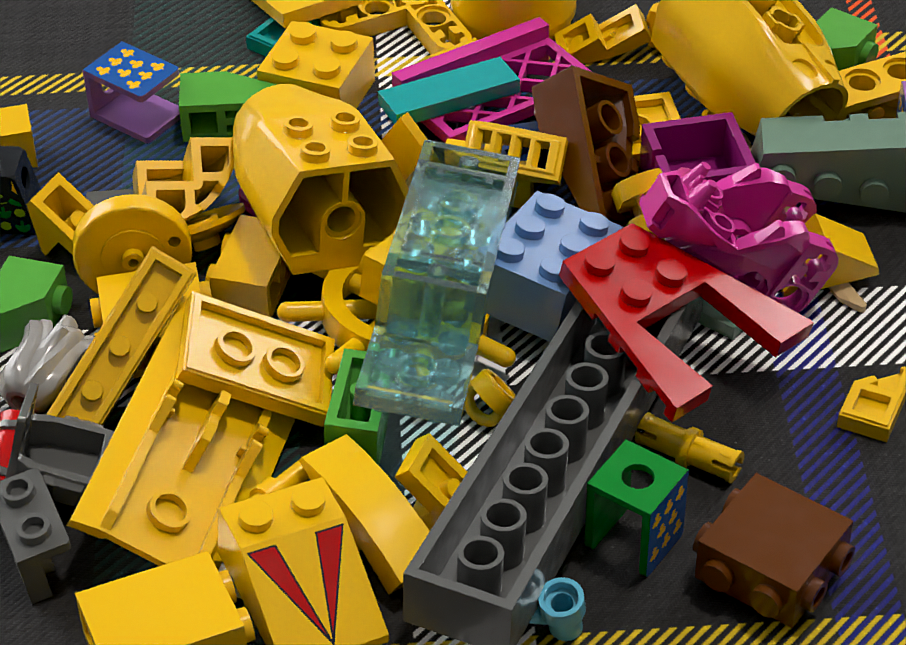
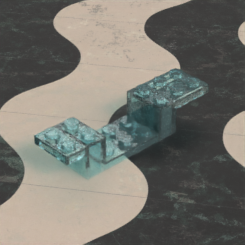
(438, 284)

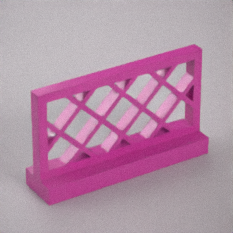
(524, 50)

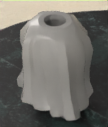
(44, 358)

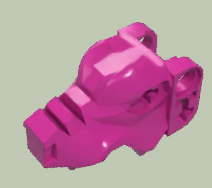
(769, 242)

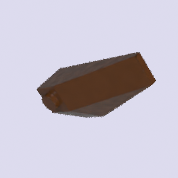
(600, 127)

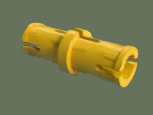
(689, 447)

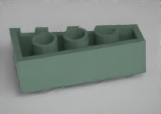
(839, 160)

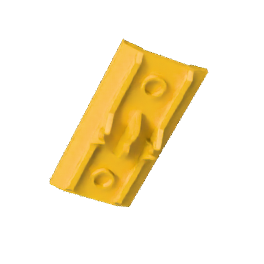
(177, 462)

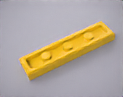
(124, 339)

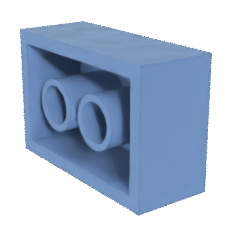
(529, 261)

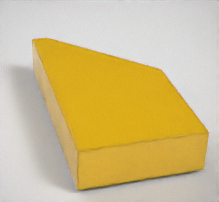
(874, 405)

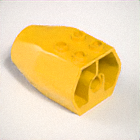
(751, 58)
(315, 177)

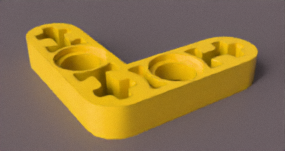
(402, 13)

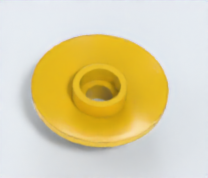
(207, 225)

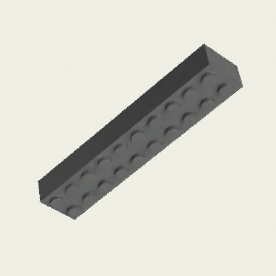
(528, 485)

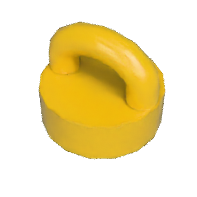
(493, 393)

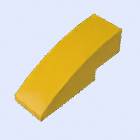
(374, 507)

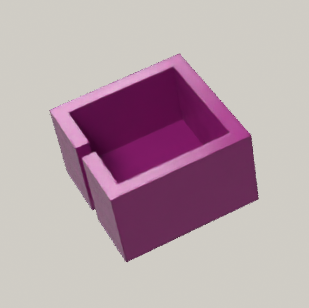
(695, 140)

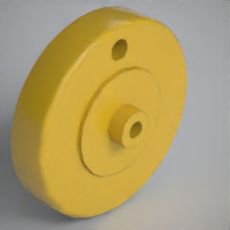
(120, 233)

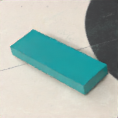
(450, 91)

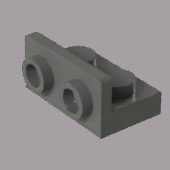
(32, 530)

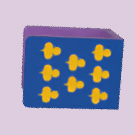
(130, 100)

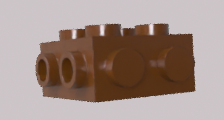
(773, 550)

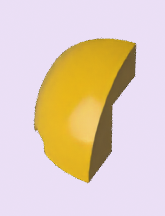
(190, 183)

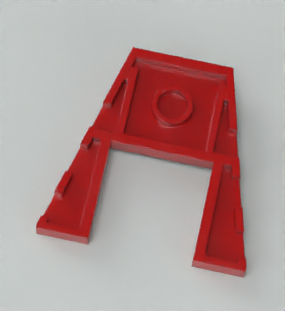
(640, 279)

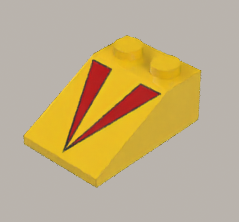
(299, 568)

